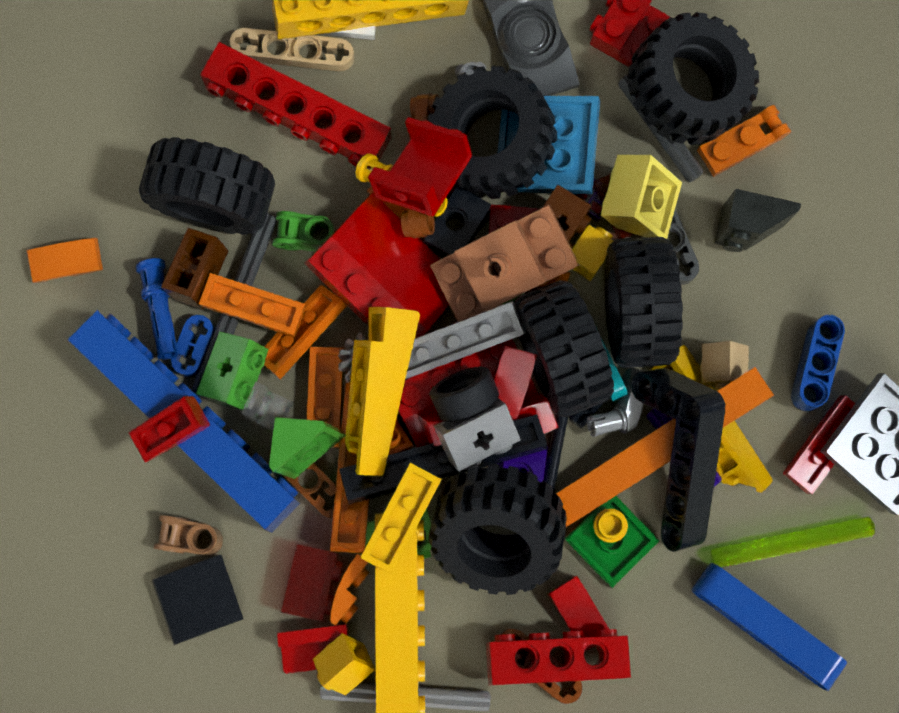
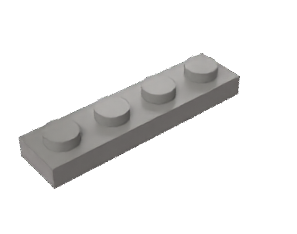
(464, 338)

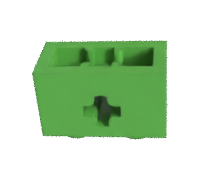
(232, 370)

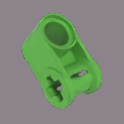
(297, 231)

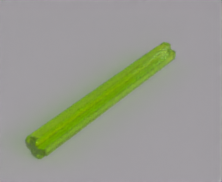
(793, 542)

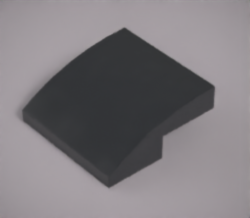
(197, 599)

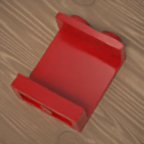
(424, 168)

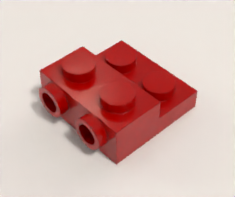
(625, 28)

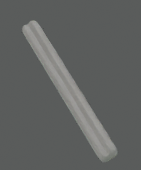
(434, 697)

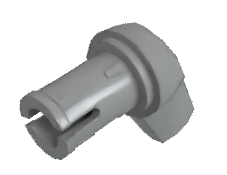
(624, 414)

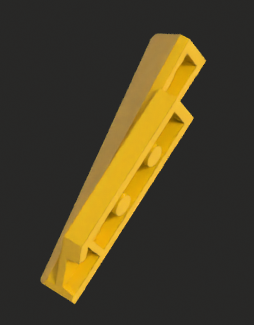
(377, 386)
(736, 456)

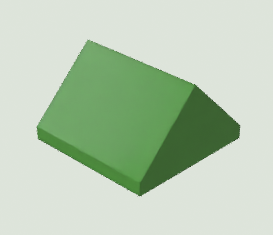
(300, 444)

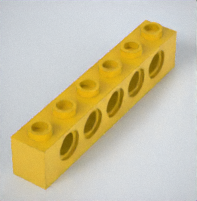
(315, 17)

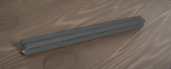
(246, 274)

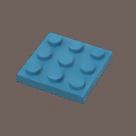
(575, 145)

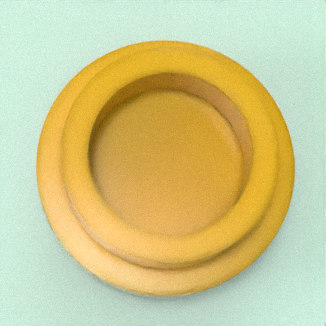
(610, 525)

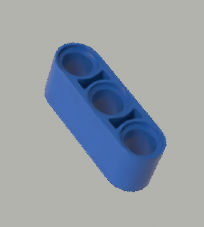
(828, 351)

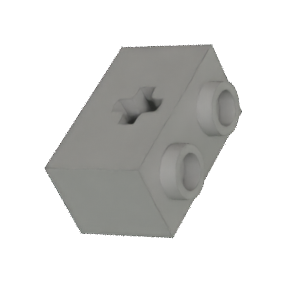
(460, 436)

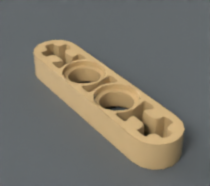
(291, 54)

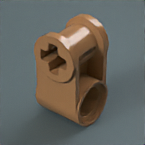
(182, 536)

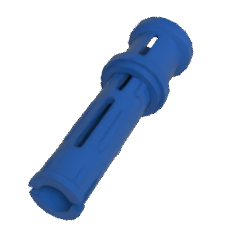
(157, 300)

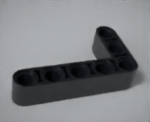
(694, 453)

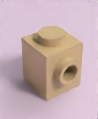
(723, 362)

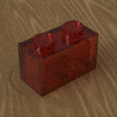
(311, 583)

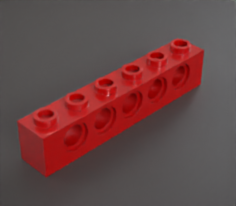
(229, 63)

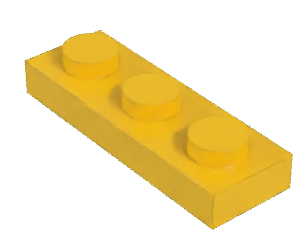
(400, 518)

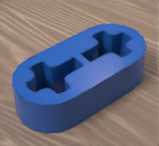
(186, 341)

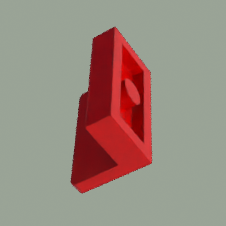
(302, 646)

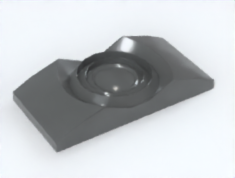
(533, 43)

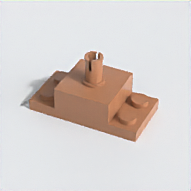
(504, 264)

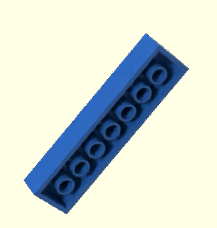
(213, 450)

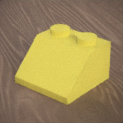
(641, 196)

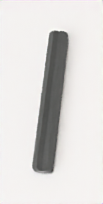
(678, 152)

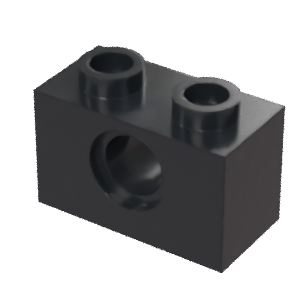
(470, 211)

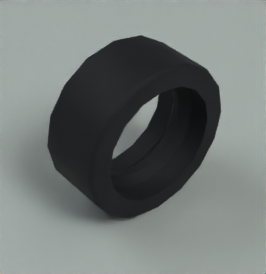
(464, 394)

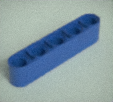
(769, 626)

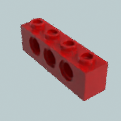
(612, 662)

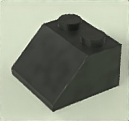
(751, 218)

